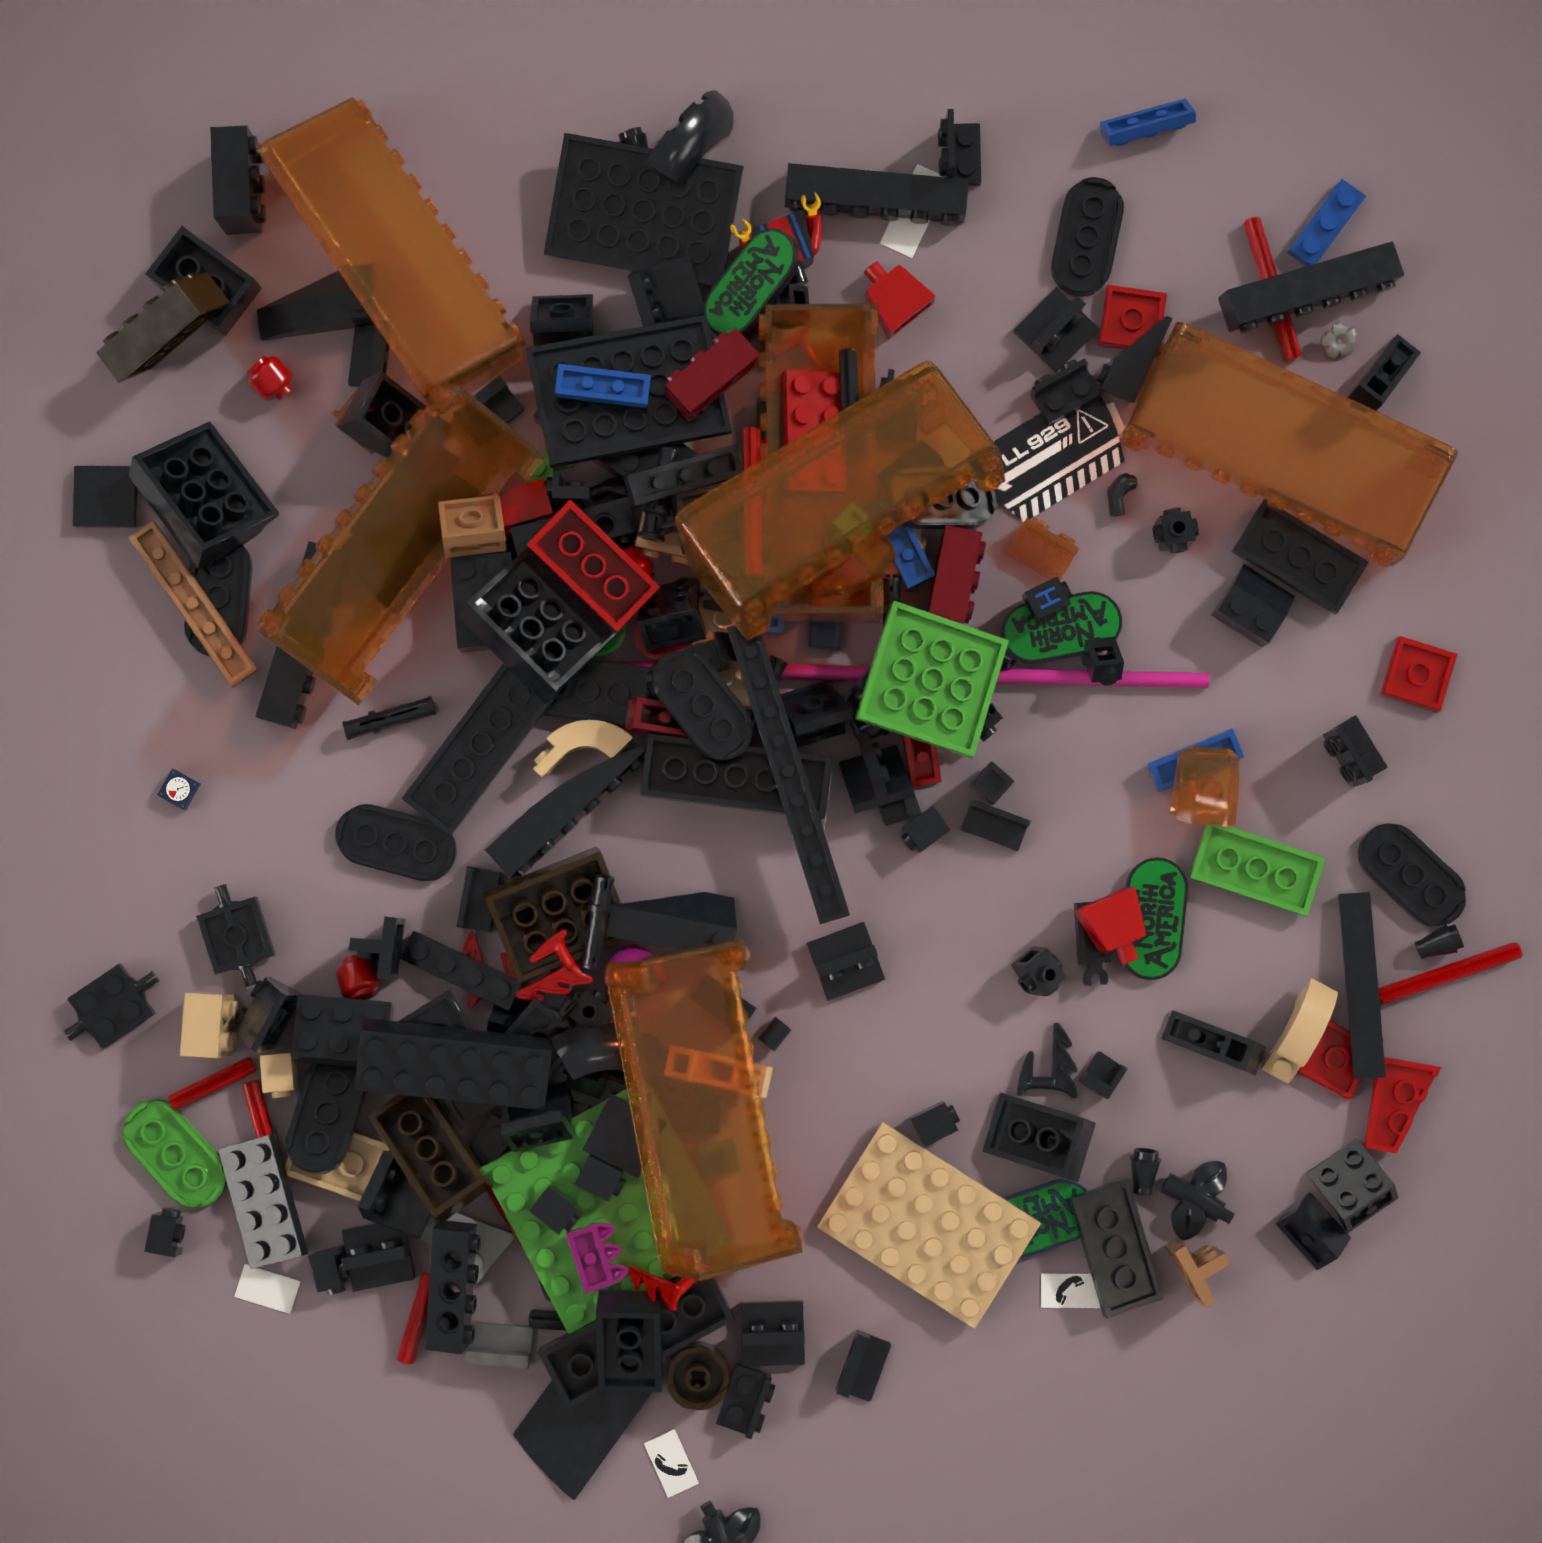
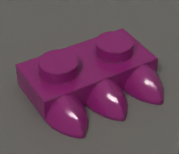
(593, 1256)

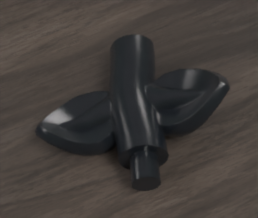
(1197, 1199)
(738, 1527)

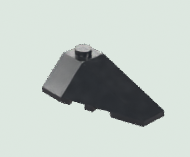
(313, 309)
(675, 920)

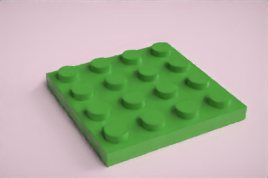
(932, 679)

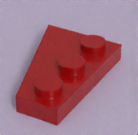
(1396, 1102)

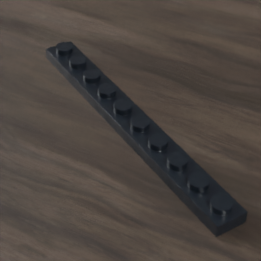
(789, 776)

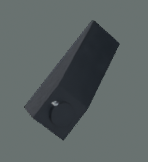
(1130, 367)
(1385, 373)
(1214, 1042)

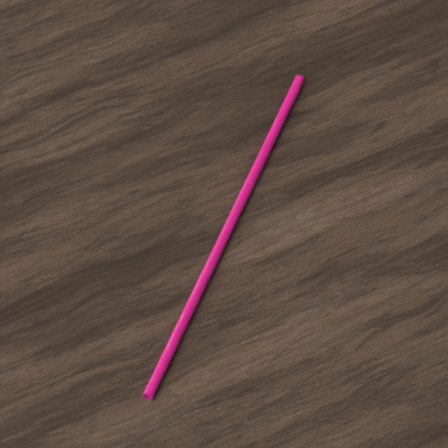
(1011, 676)

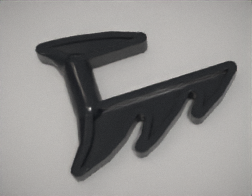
(1059, 1079)

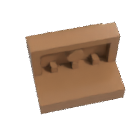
(472, 526)
(1194, 1270)

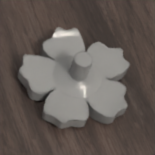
(1339, 340)

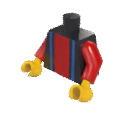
(801, 226)

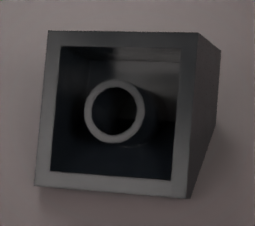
(1254, 606)

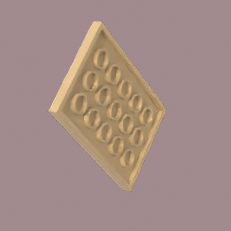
(929, 1225)

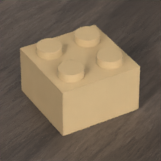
(208, 1025)

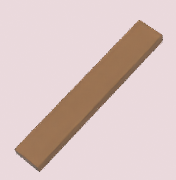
(193, 603)

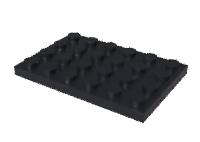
(630, 216)
(594, 430)

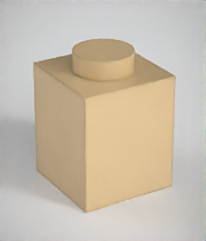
(278, 1074)

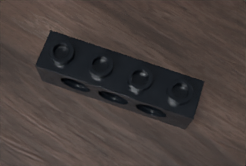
(615, 513)
(441, 1332)

